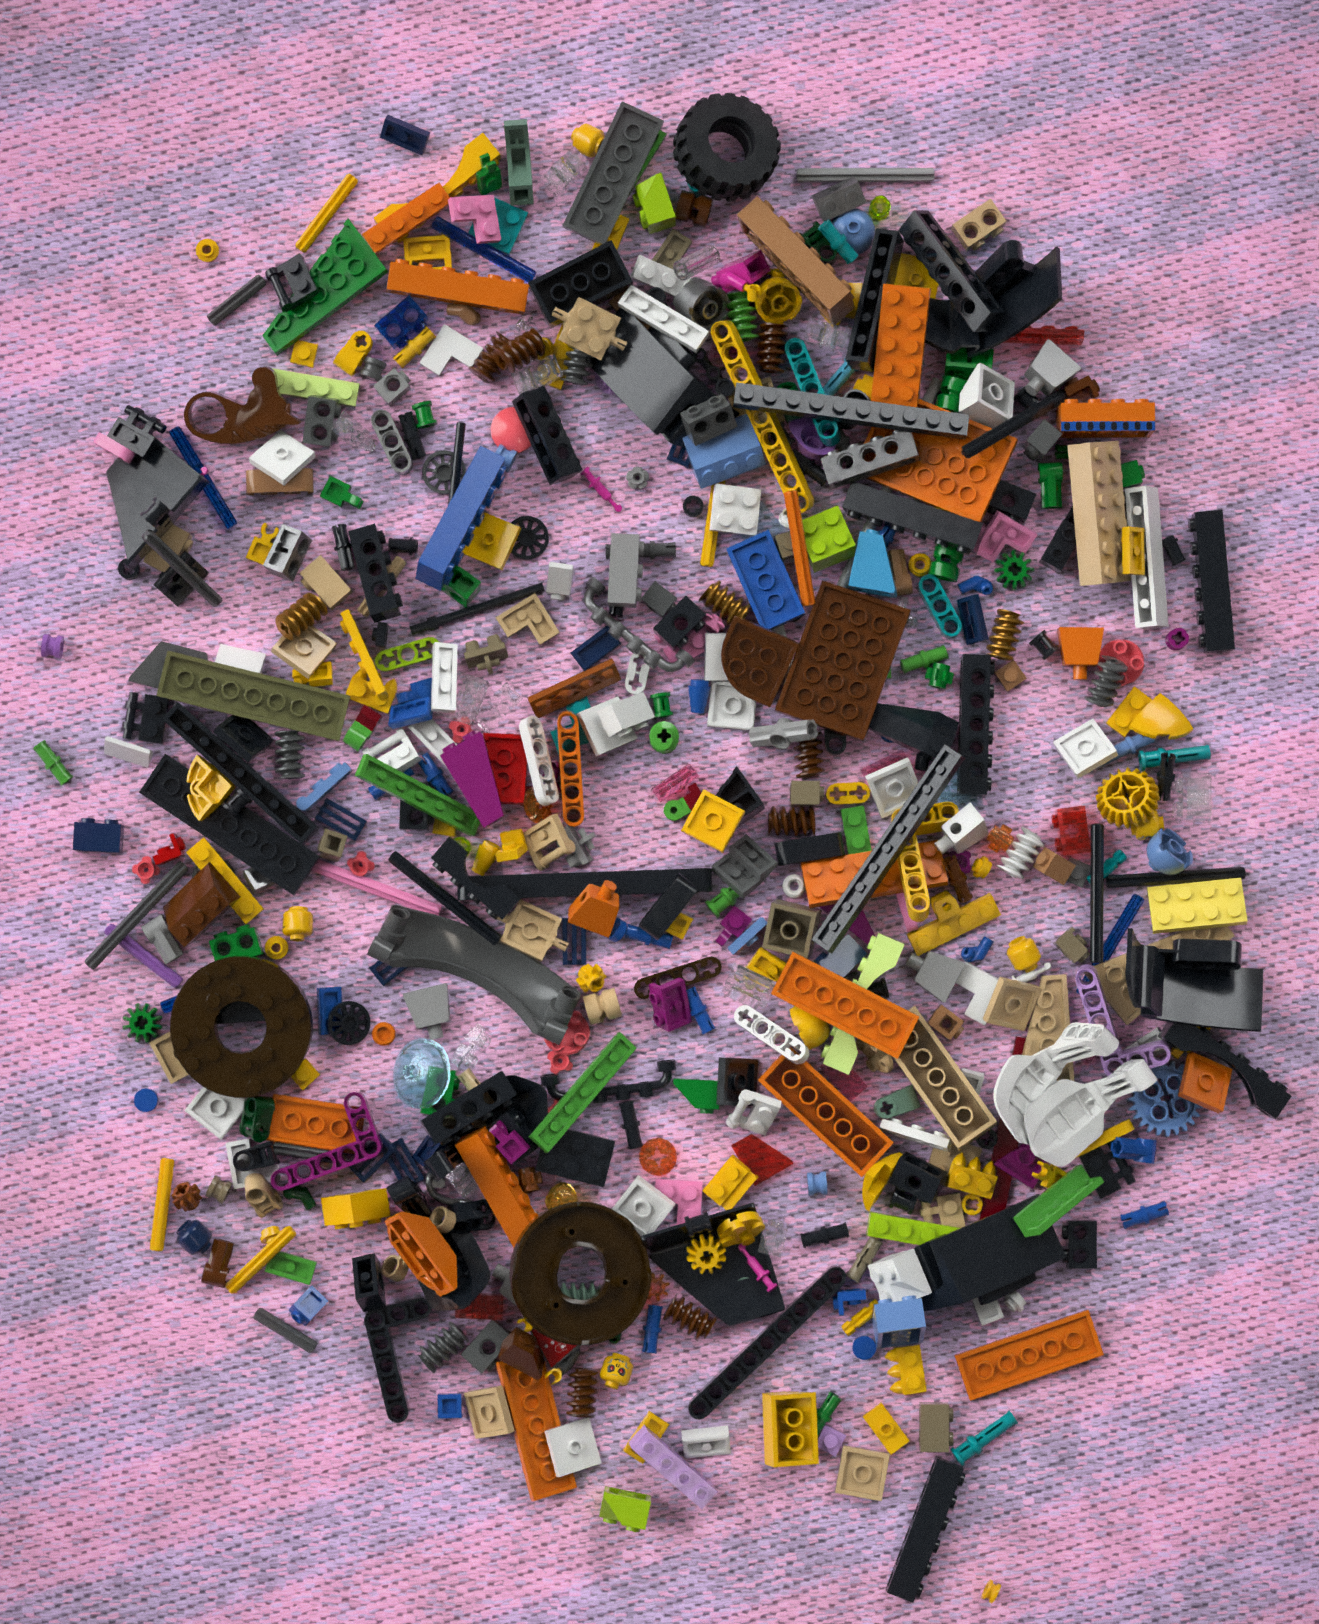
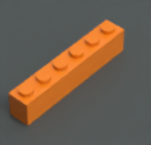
(457, 288)
(496, 1182)

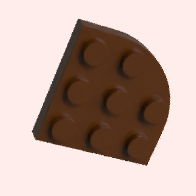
(756, 659)

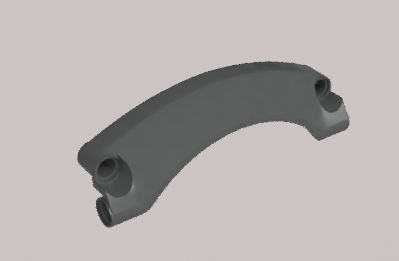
(449, 946)

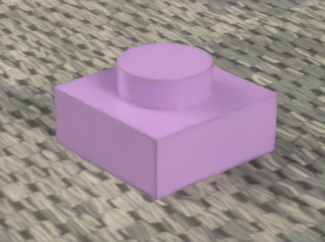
(830, 1440)

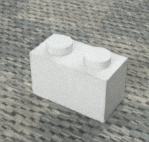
(626, 714)

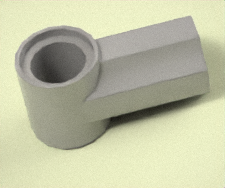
(162, 938)

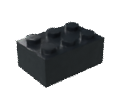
(578, 1158)

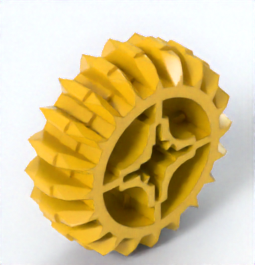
(1142, 795)

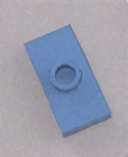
(748, 936)

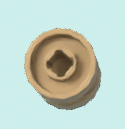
(602, 1006)

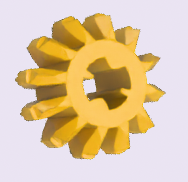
(715, 1250)

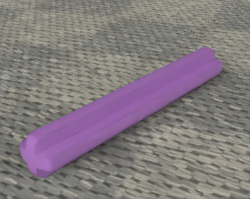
(148, 959)

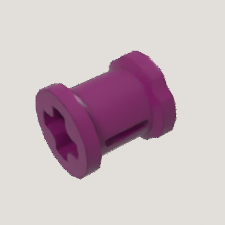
(1171, 642)

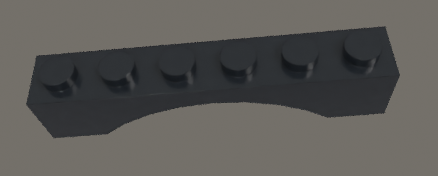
(1262, 1093)

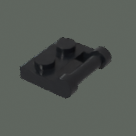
(299, 279)

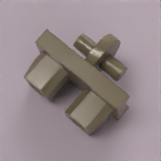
(487, 656)

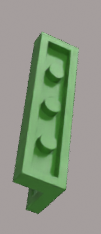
(1056, 1201)

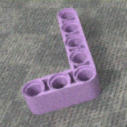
(1102, 1009)

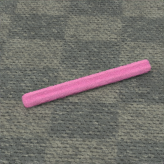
(376, 888)

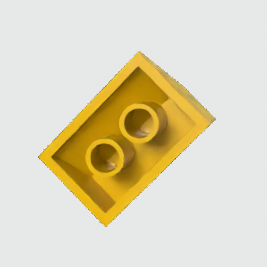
(790, 1428)

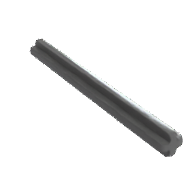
(136, 915)

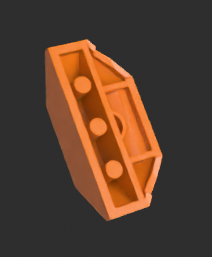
(424, 1251)

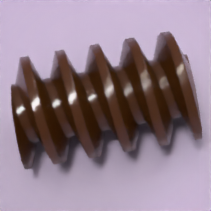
(770, 347)
(519, 351)
(487, 365)
(808, 758)
(791, 820)
(689, 1318)
(582, 1392)

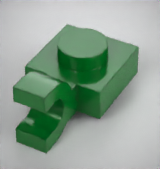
(489, 177)
(338, 493)

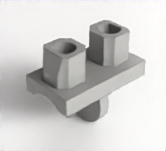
(581, 854)

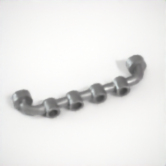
(634, 644)

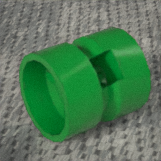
(950, 394)
(945, 570)

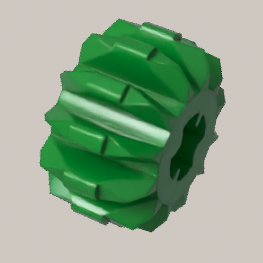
(1008, 575)
(149, 1027)

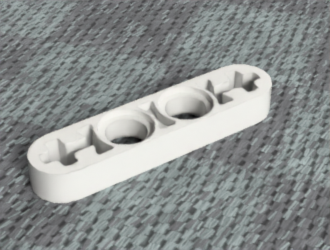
(535, 761)
(771, 1034)

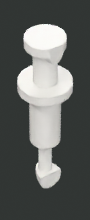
(1028, 976)

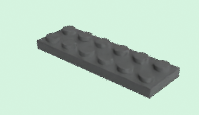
(613, 173)

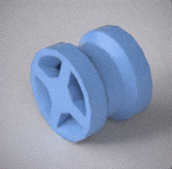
(509, 456)
(817, 1183)

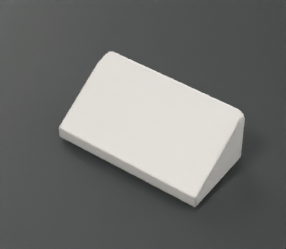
(241, 658)
(127, 751)
(706, 1442)

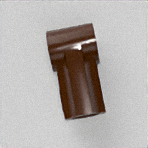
(217, 1265)

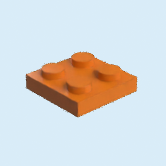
(1205, 1082)

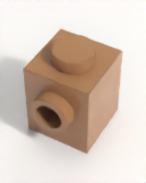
(1054, 865)

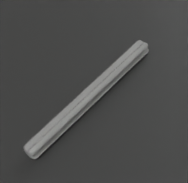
(866, 174)

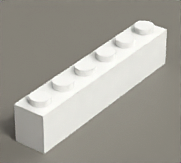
(1148, 589)

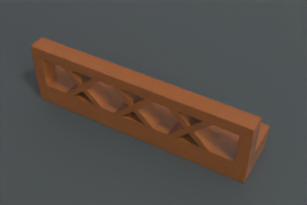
(574, 688)

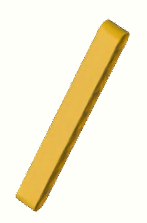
(772, 423)

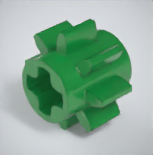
(939, 676)

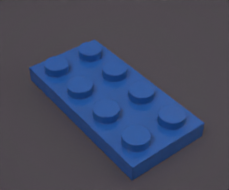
(766, 581)

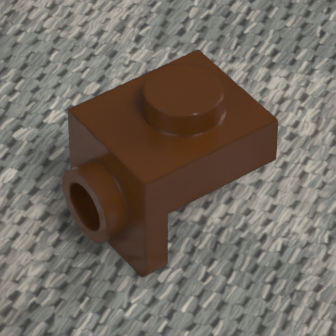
(1076, 386)

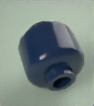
(194, 1237)

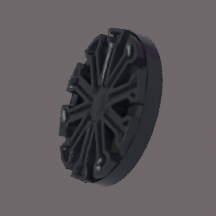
(528, 537)
(348, 1022)

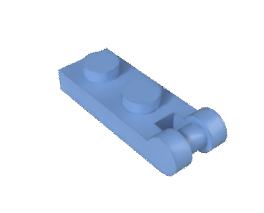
(323, 787)

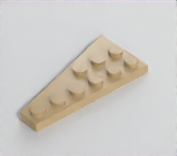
(1113, 971)
(1049, 1019)

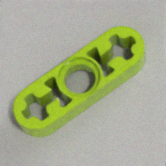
(389, 653)

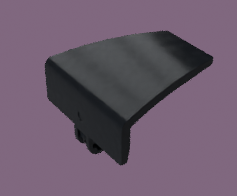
(721, 1291)

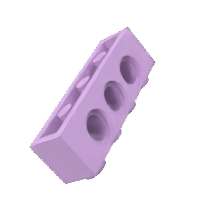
(673, 1467)

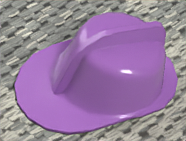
(808, 439)

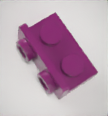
(670, 1004)

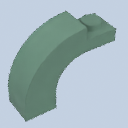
(519, 162)

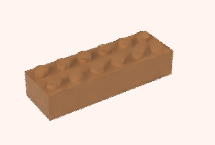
(796, 260)

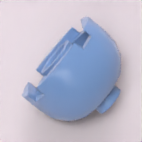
(857, 228)
(1167, 853)

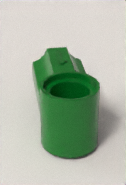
(1050, 481)

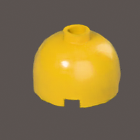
(778, 300)
(812, 1029)

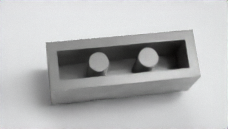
(625, 570)

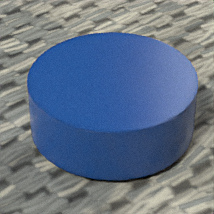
(618, 930)
(146, 1100)
(864, 1347)

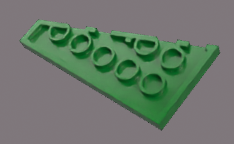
(340, 275)

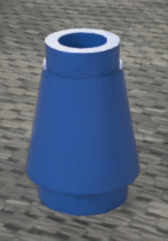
(698, 695)

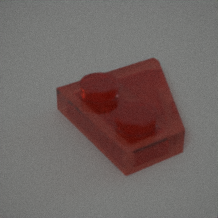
(760, 1157)

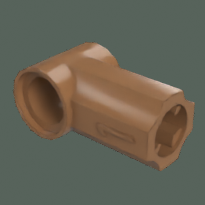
(900, 573)

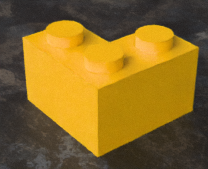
(354, 1208)

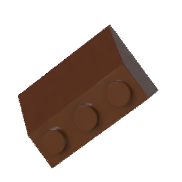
(199, 905)

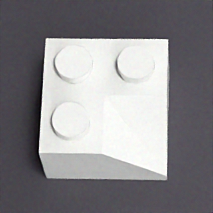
(987, 397)
(899, 1276)

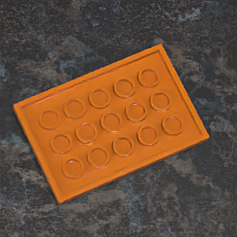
(945, 475)

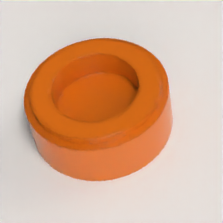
(383, 1033)

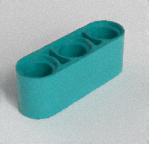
(939, 595)

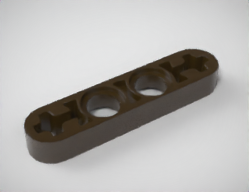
(677, 973)

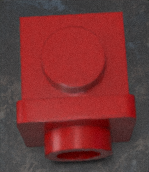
(167, 854)

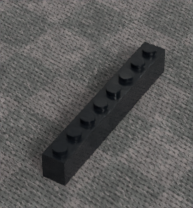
(240, 773)

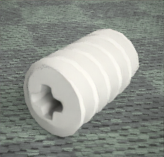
(1021, 853)

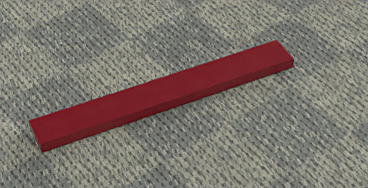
(1005, 1144)

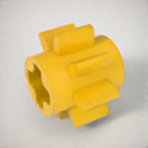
(591, 978)

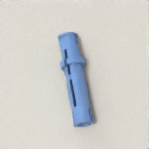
(1129, 746)

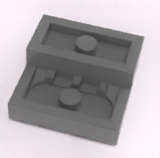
(744, 866)

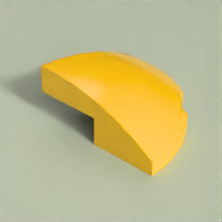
(1161, 719)
(207, 787)
(877, 1178)

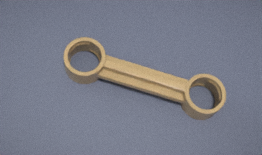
(402, 1268)

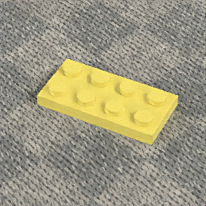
(1197, 905)

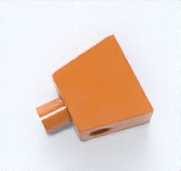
(1080, 648)
(595, 908)

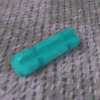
(1111, 863)

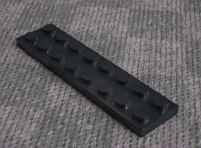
(245, 837)

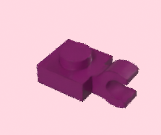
(734, 923)
(511, 1144)

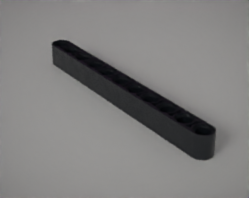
(574, 883)

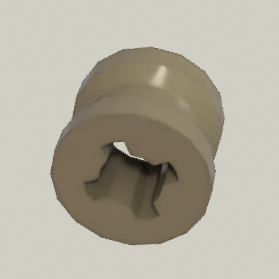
(218, 1189)

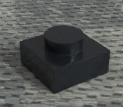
(380, 634)

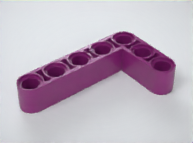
(336, 1154)

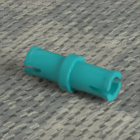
(838, 241)

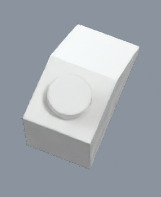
(559, 580)

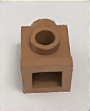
(941, 1014)

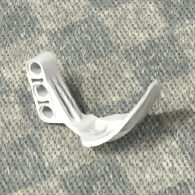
(1027, 1076)
(1072, 1113)

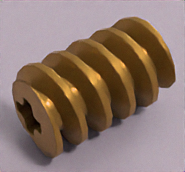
(724, 602)
(299, 615)
(1004, 635)

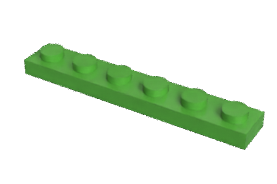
(417, 794)
(582, 1092)

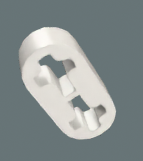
(643, 674)

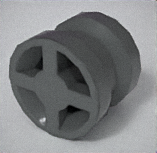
(372, 369)

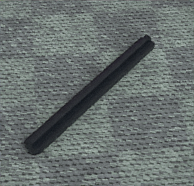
(1013, 424)
(1186, 876)
(1096, 893)
(444, 898)

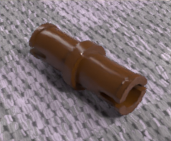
(957, 879)

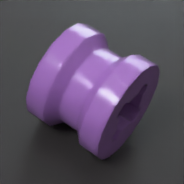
(52, 646)

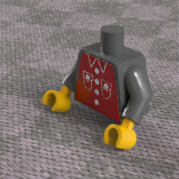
(556, 1354)

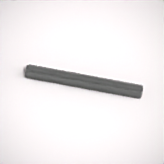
(181, 568)

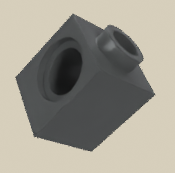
(659, 599)

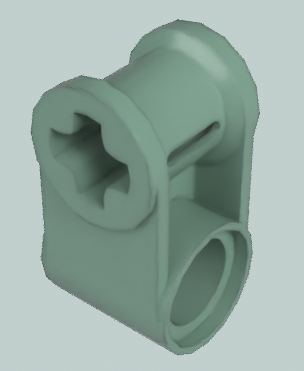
(900, 1101)

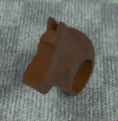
(259, 417)

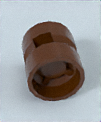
(685, 212)

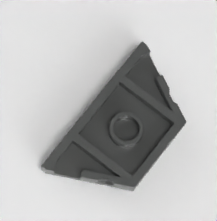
(151, 668)

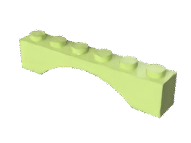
(882, 957)

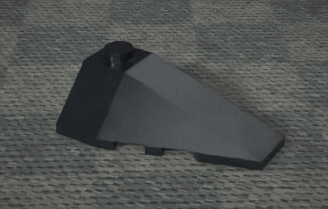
(914, 728)

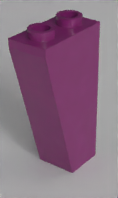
(474, 775)

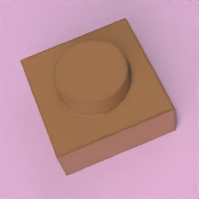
(1010, 675)

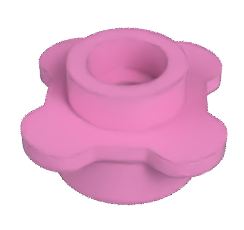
(714, 623)

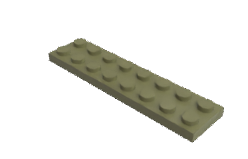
(253, 695)

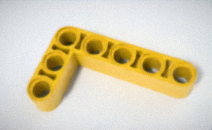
(912, 855)

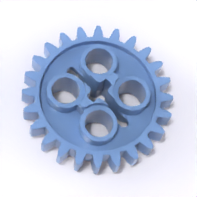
(1144, 1104)

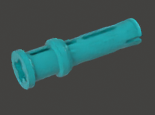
(1198, 753)
(974, 1444)

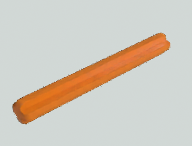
(799, 548)

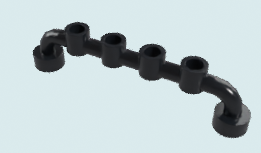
(723, 386)
(621, 1091)

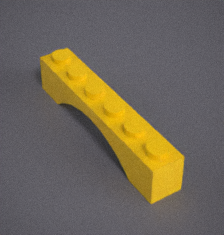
(463, 175)

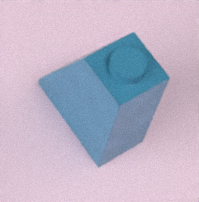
(871, 566)

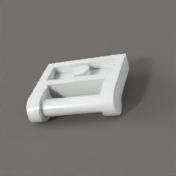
(400, 757)
(760, 1115)

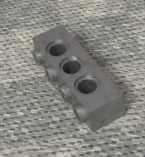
(861, 469)

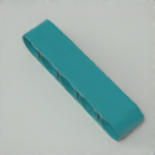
(809, 382)

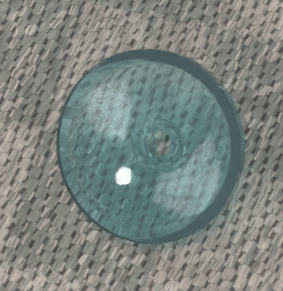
(421, 1073)

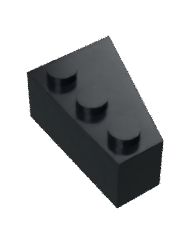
(741, 794)

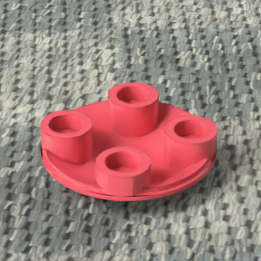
(509, 431)
(1127, 653)
(574, 1038)

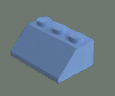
(726, 454)

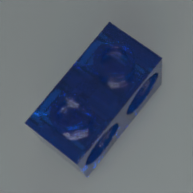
(397, 318)

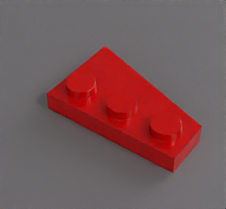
(508, 766)

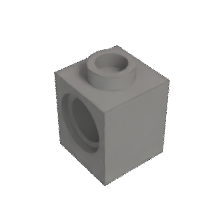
(388, 396)

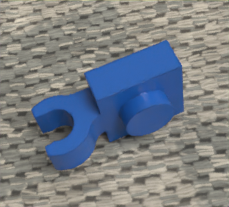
(419, 690)

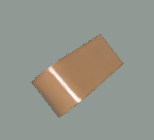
(260, 482)

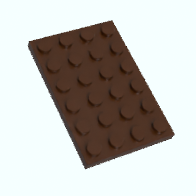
(843, 660)

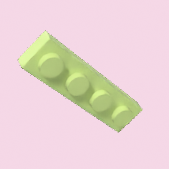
(304, 385)

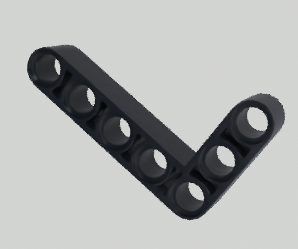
(389, 1352)

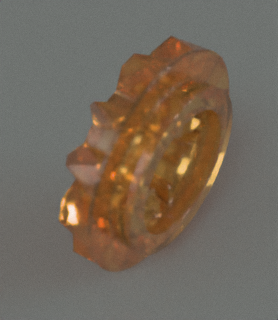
(532, 809)
(665, 1148)

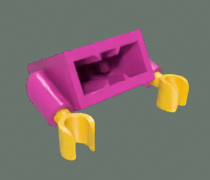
(743, 272)

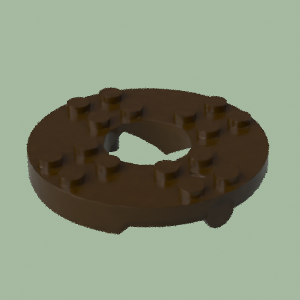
(196, 1030)
(536, 1266)

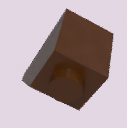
(523, 1353)

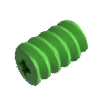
(741, 315)
(657, 730)

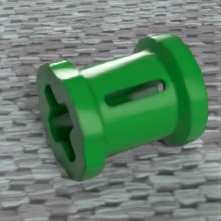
(424, 414)
(661, 705)

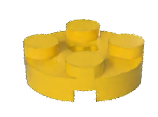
(740, 1230)

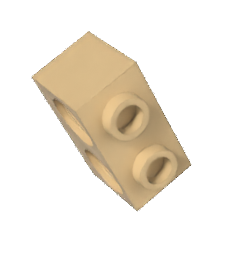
(975, 221)

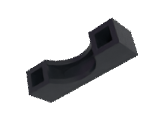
(452, 859)

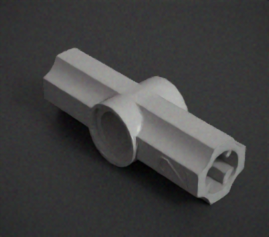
(783, 733)

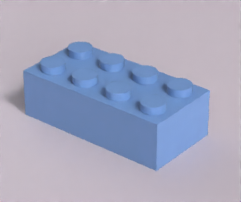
(898, 1322)

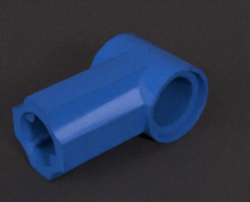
(1137, 1149)

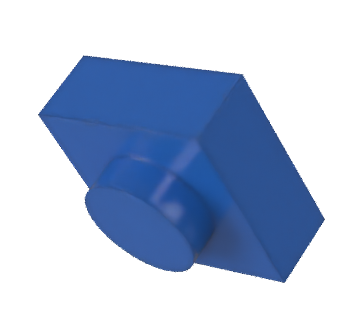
(450, 1405)

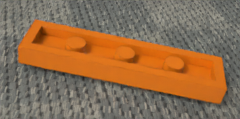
(407, 218)

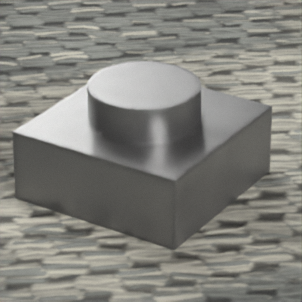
(1079, 873)
(256, 881)

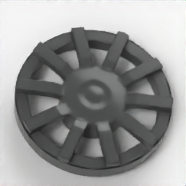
(442, 471)

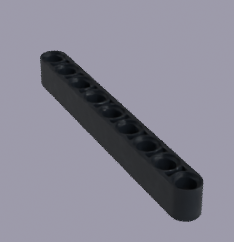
(763, 1353)

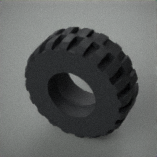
(744, 122)

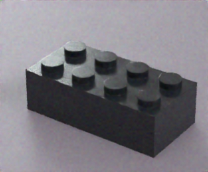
(591, 276)

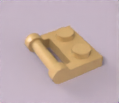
(542, 836)

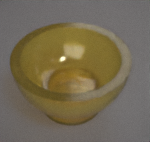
(560, 1194)

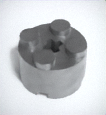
(702, 302)

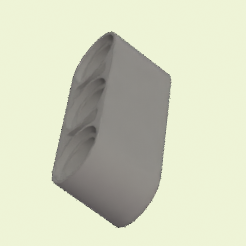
(384, 434)

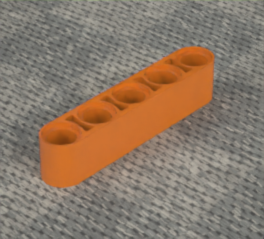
(570, 779)

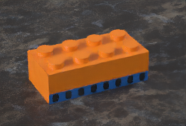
(1106, 419)

